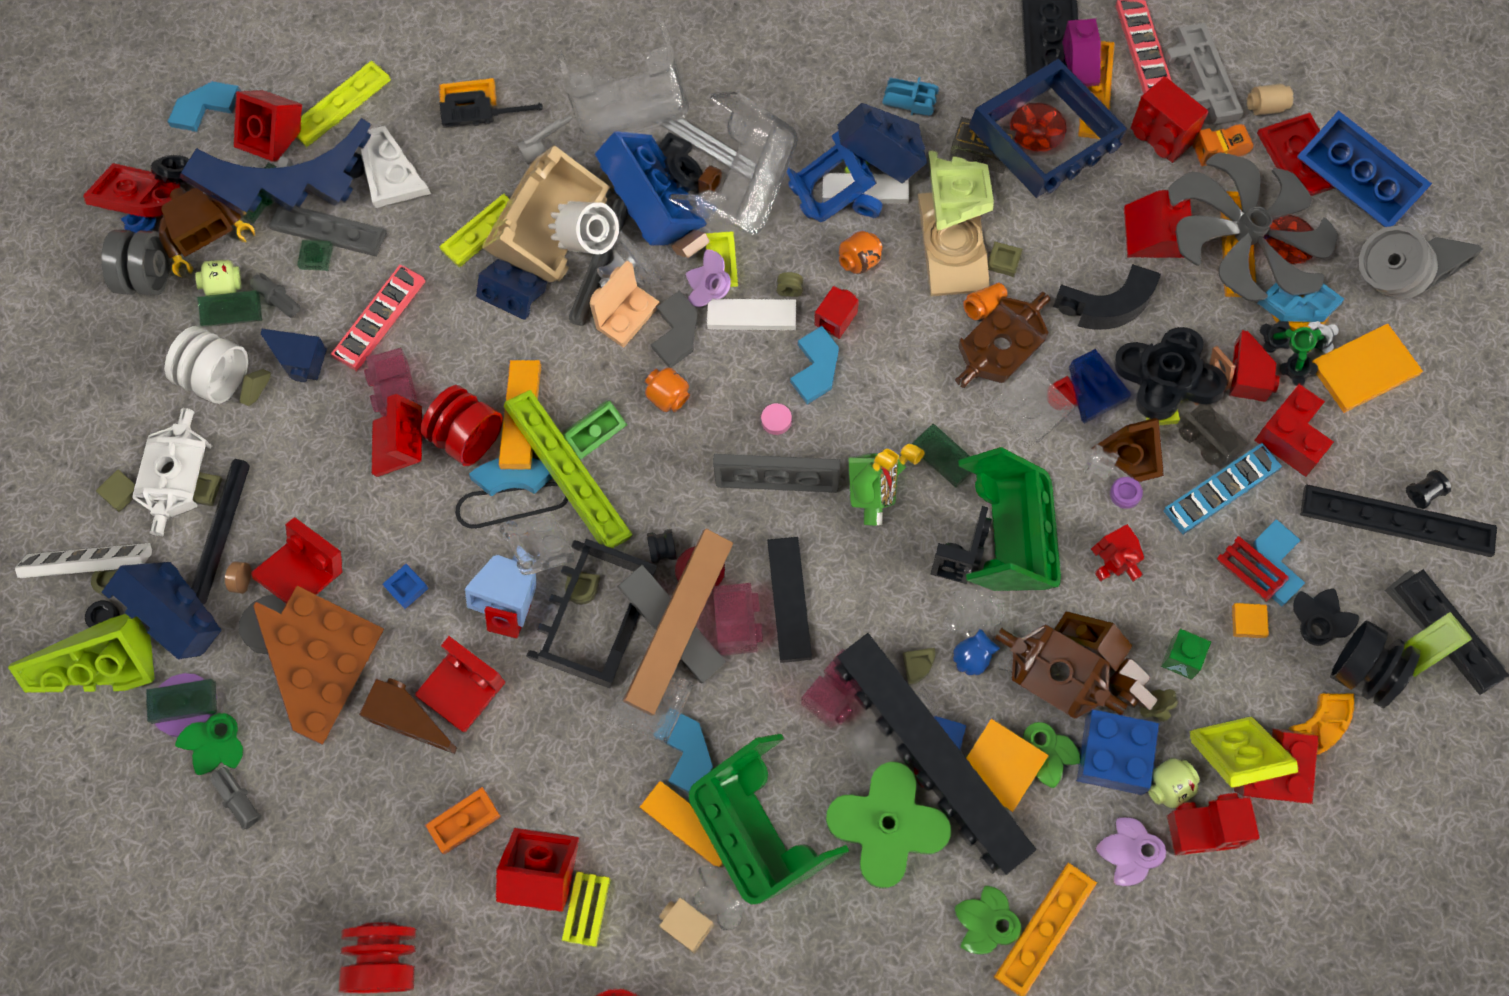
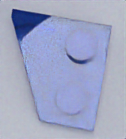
(1096, 386)

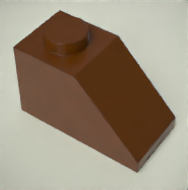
(1097, 636)

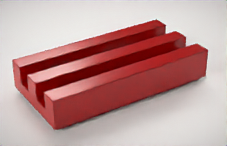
(1232, 551)

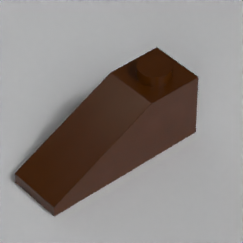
(398, 711)

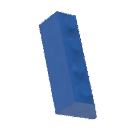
(1364, 170)
(639, 178)

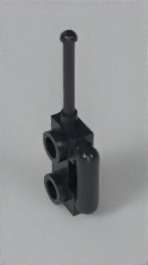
(474, 113)

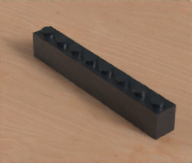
(934, 755)

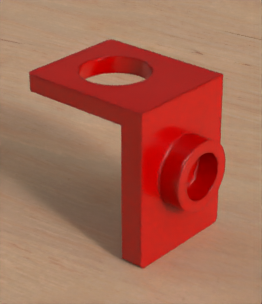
(500, 626)

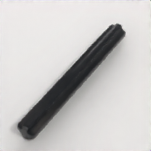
(219, 529)

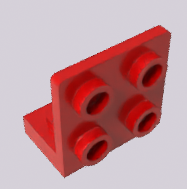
(397, 436)
(303, 562)
(460, 686)

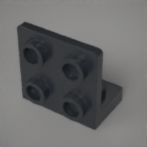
(954, 562)

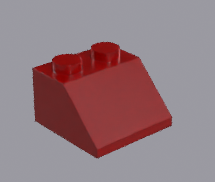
(265, 123)
(1152, 226)
(536, 870)

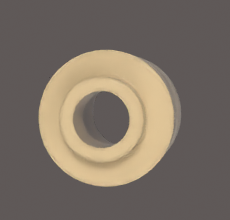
(1270, 99)

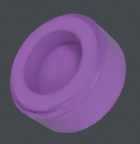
(1126, 492)

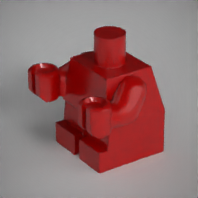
(1120, 554)

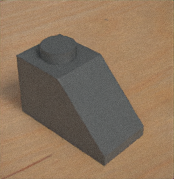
(1452, 257)

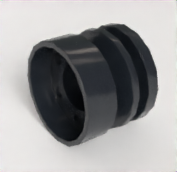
(1382, 668)

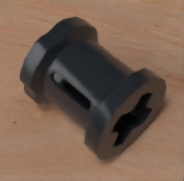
(1428, 489)

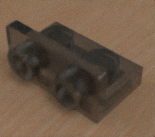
(1211, 434)

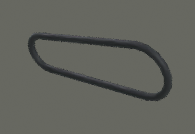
(476, 493)

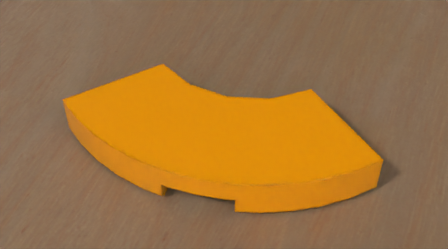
(1329, 719)

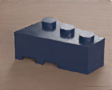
(884, 141)
(166, 605)

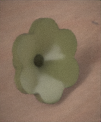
(1165, 701)

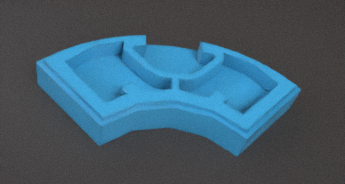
(493, 479)

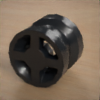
(661, 546)

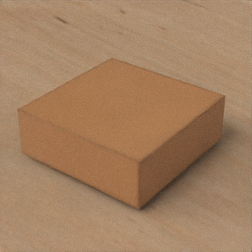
(690, 243)

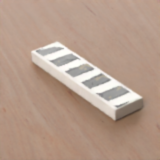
(82, 560)

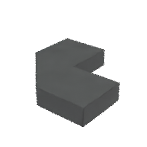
(678, 341)

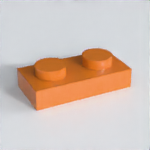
(463, 820)

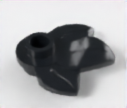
(1325, 613)

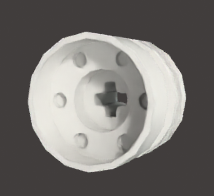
(206, 364)

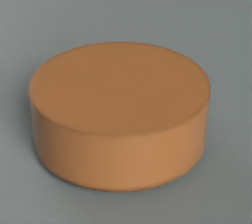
(238, 577)

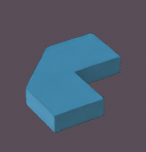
(191, 107)
(1294, 308)
(819, 376)
(1274, 546)
(695, 760)

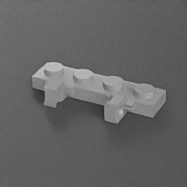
(1214, 87)

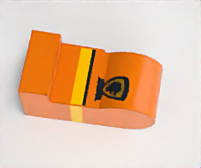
(1230, 141)

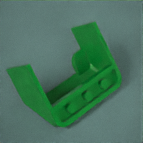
(1021, 522)
(743, 831)

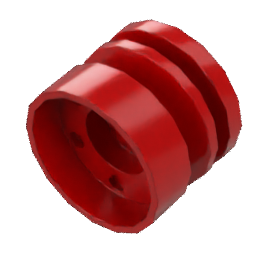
(461, 425)
(377, 959)

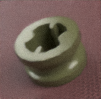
(790, 284)

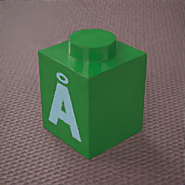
(1186, 654)

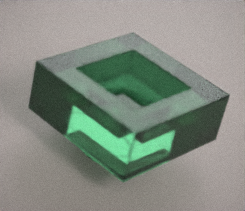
(315, 255)

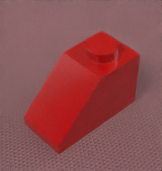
(1254, 370)

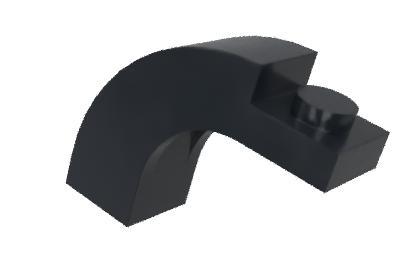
(1110, 310)

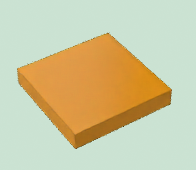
(1005, 763)

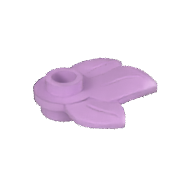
(709, 280)
(1126, 851)

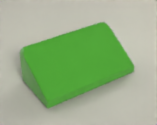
(594, 429)

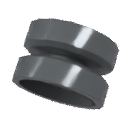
(134, 262)

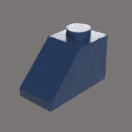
(297, 353)

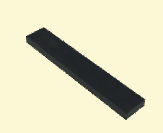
(1399, 520)

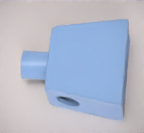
(501, 587)

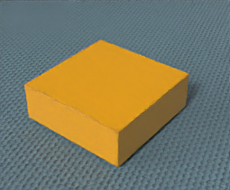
(1250, 620)

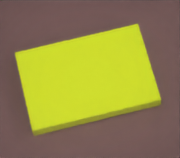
(1243, 752)

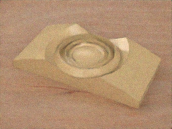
(954, 254)

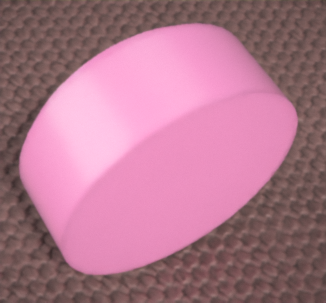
(776, 419)

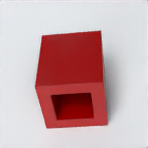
(836, 311)

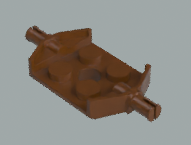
(1012, 320)
(1087, 679)

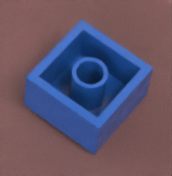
(1117, 752)

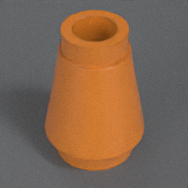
(984, 301)

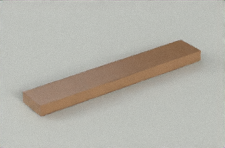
(678, 622)

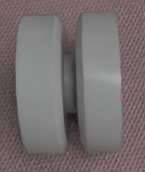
(1380, 262)

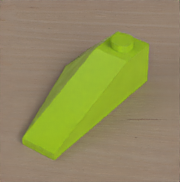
(105, 654)

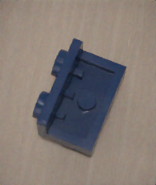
(509, 288)

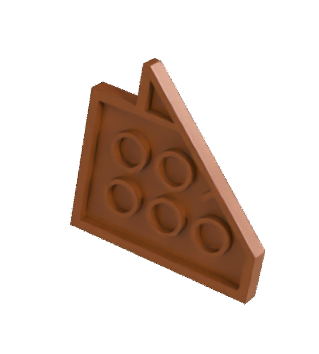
(315, 658)

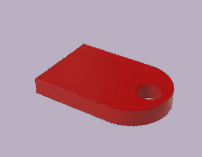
(130, 191)

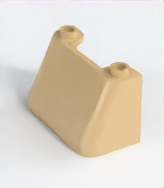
(523, 227)

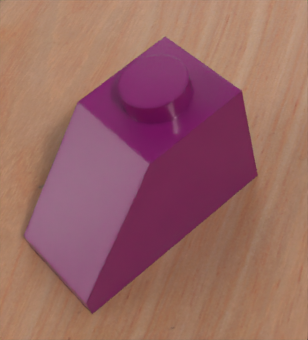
(1083, 50)

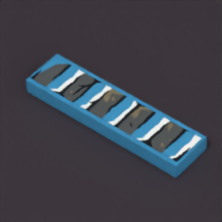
(1222, 488)

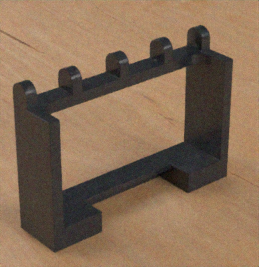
(615, 656)

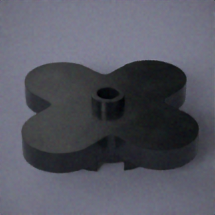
(1170, 373)

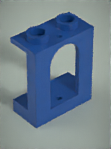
(804, 181)

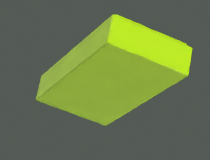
(1438, 641)

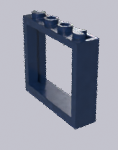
(1077, 97)

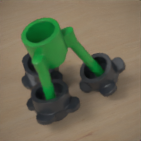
(1301, 342)

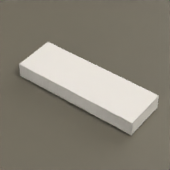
(886, 190)
(751, 314)

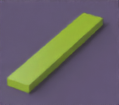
(567, 470)

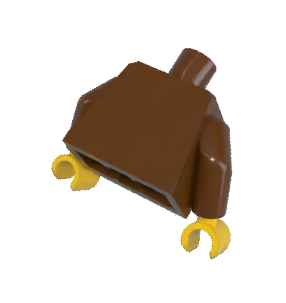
(193, 222)

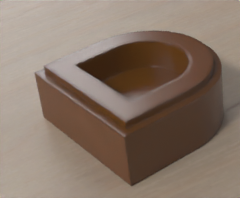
(710, 179)

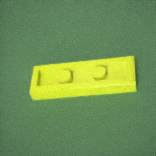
(471, 237)

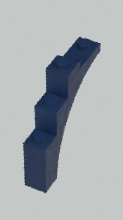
(239, 185)

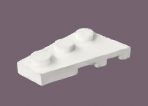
(389, 171)

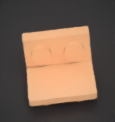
(621, 306)

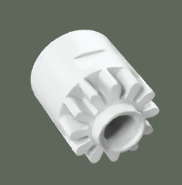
(585, 227)

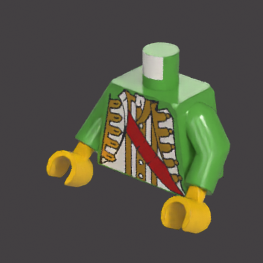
(875, 480)

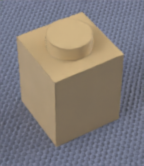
(685, 924)

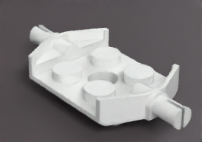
(173, 491)

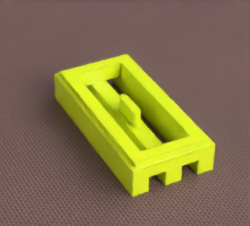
(592, 879)

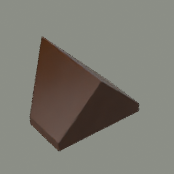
(1137, 449)

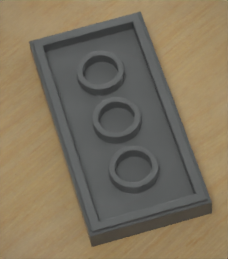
(776, 473)

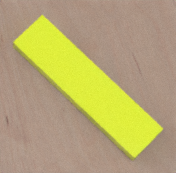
(341, 102)

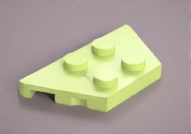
(959, 190)

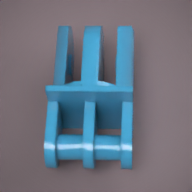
(911, 95)

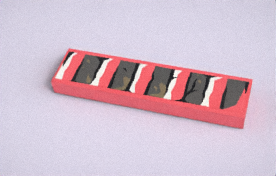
(1142, 42)
(378, 317)

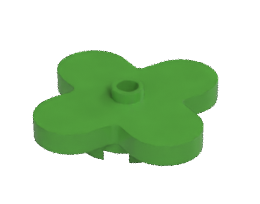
(883, 850)

